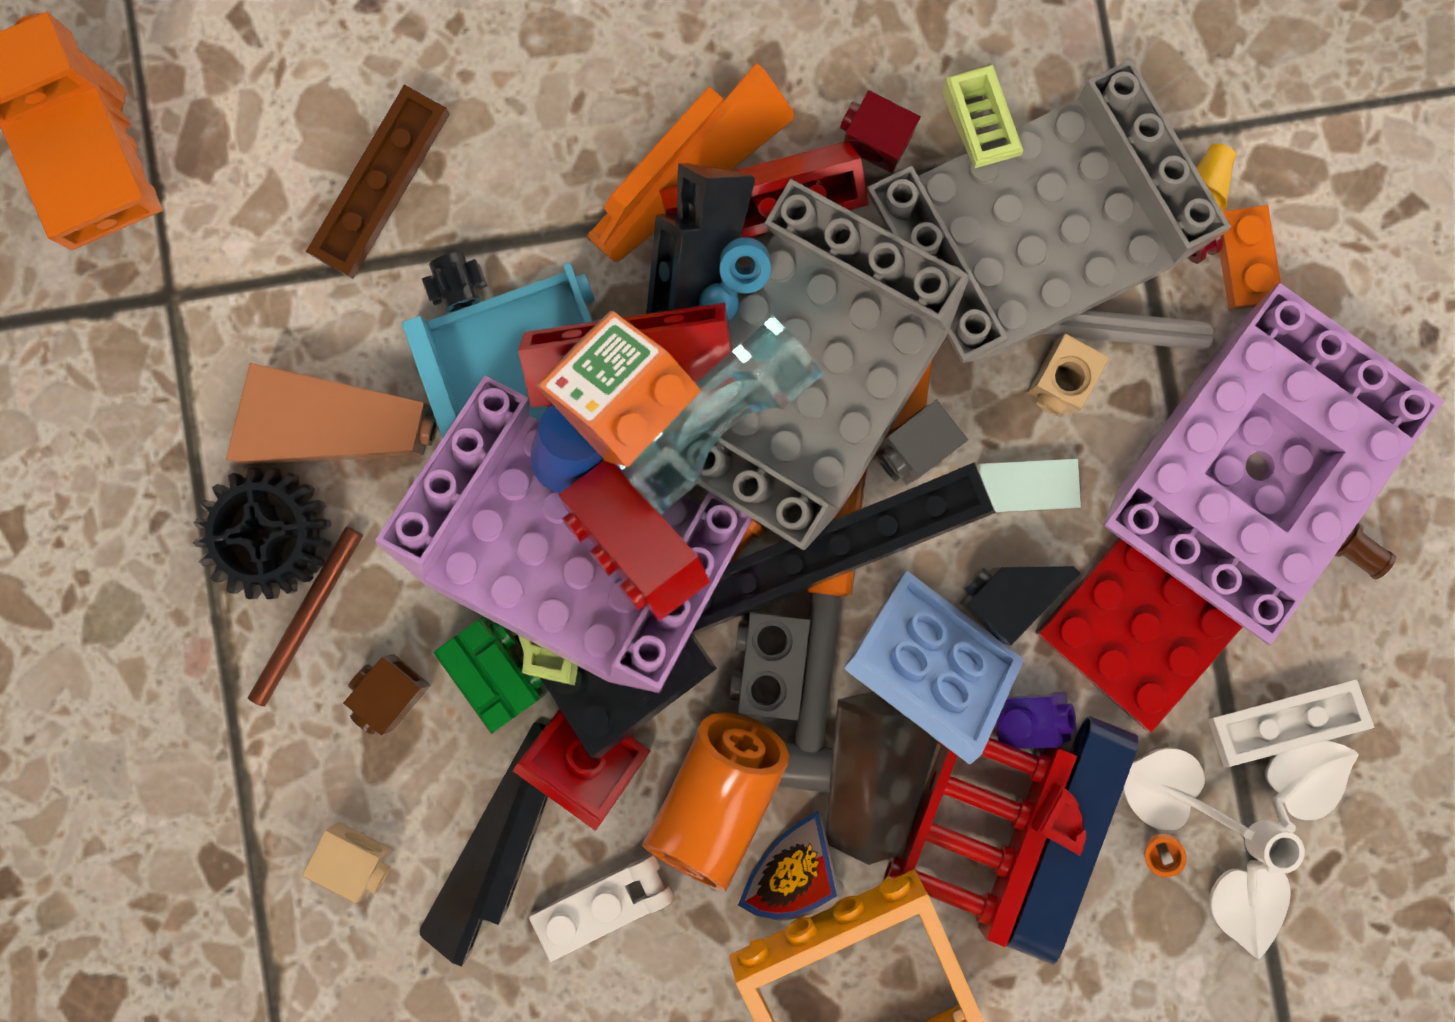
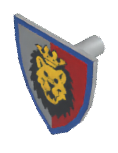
(793, 875)

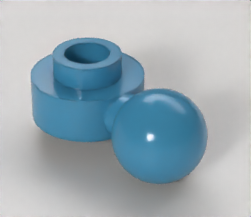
(737, 278)

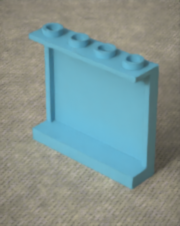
(486, 337)

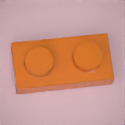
(1248, 257)

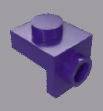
(1036, 721)

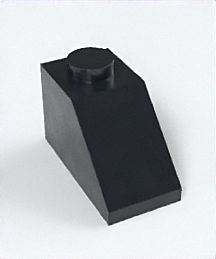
(1014, 597)

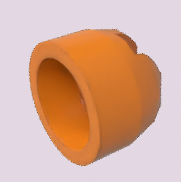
(1154, 860)

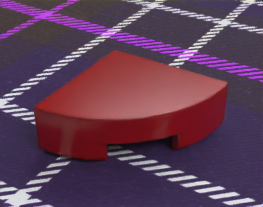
(1061, 820)

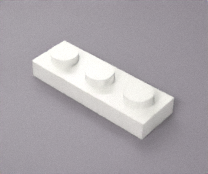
(1290, 723)

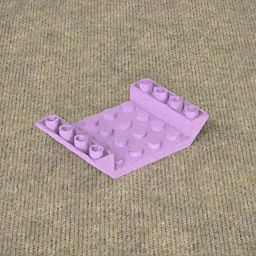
(498, 545)

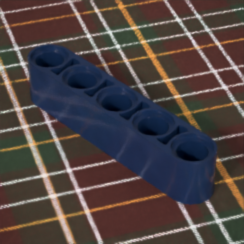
(1062, 876)

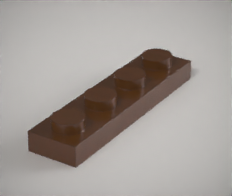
(378, 181)

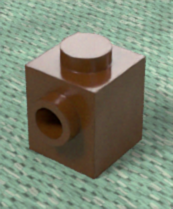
(384, 694)

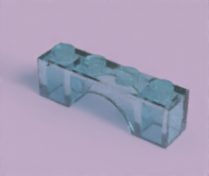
(757, 375)

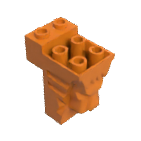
(69, 135)

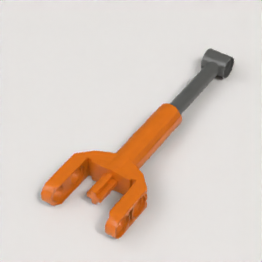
(809, 760)

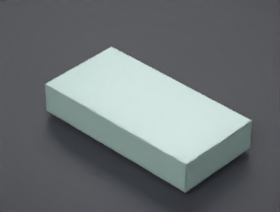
(1032, 485)

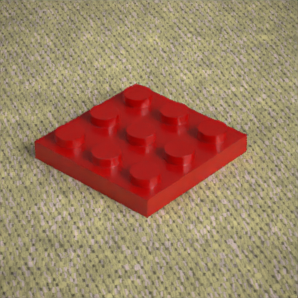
(1137, 633)

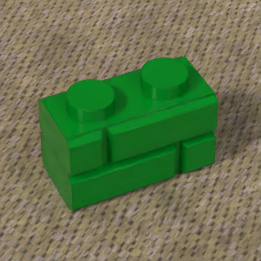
(489, 673)

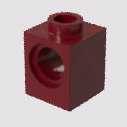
(879, 130)

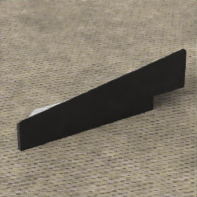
(488, 866)

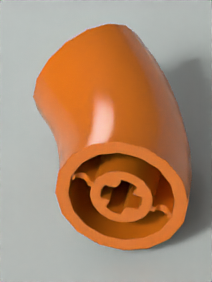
(718, 798)

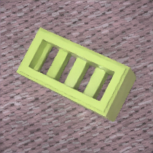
(974, 84)

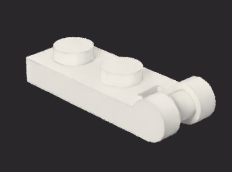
(600, 908)

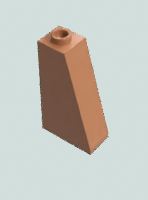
(317, 420)

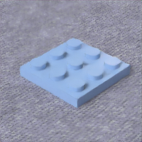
(936, 666)

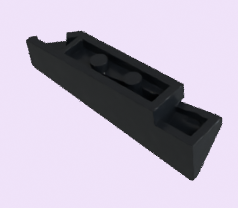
(689, 245)

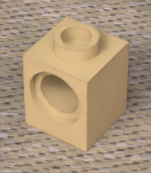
(1084, 364)
(348, 863)

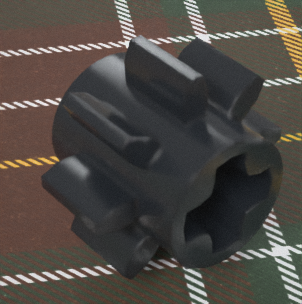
(454, 281)

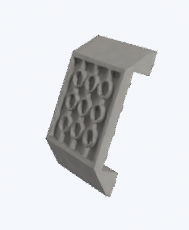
(1066, 224)
(871, 322)

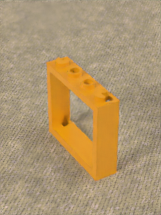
(841, 926)

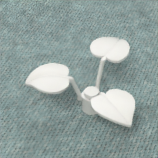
(1254, 901)

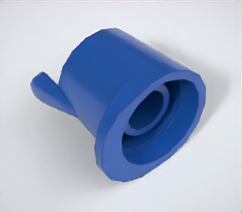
(560, 452)

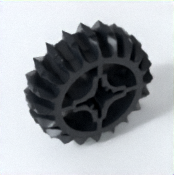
(259, 513)

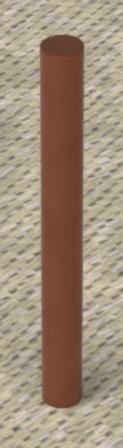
(305, 616)

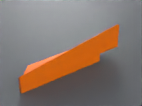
(709, 135)

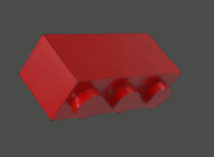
(632, 540)

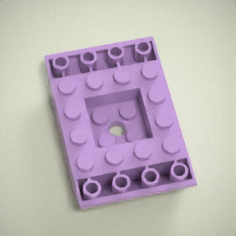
(1332, 434)

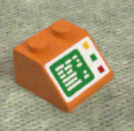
(618, 389)

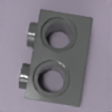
(920, 444)
(785, 666)

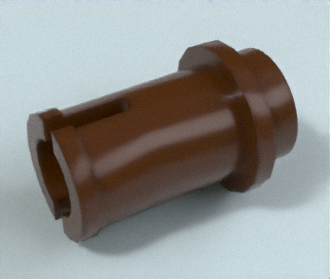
(1366, 553)

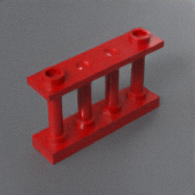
(1010, 863)

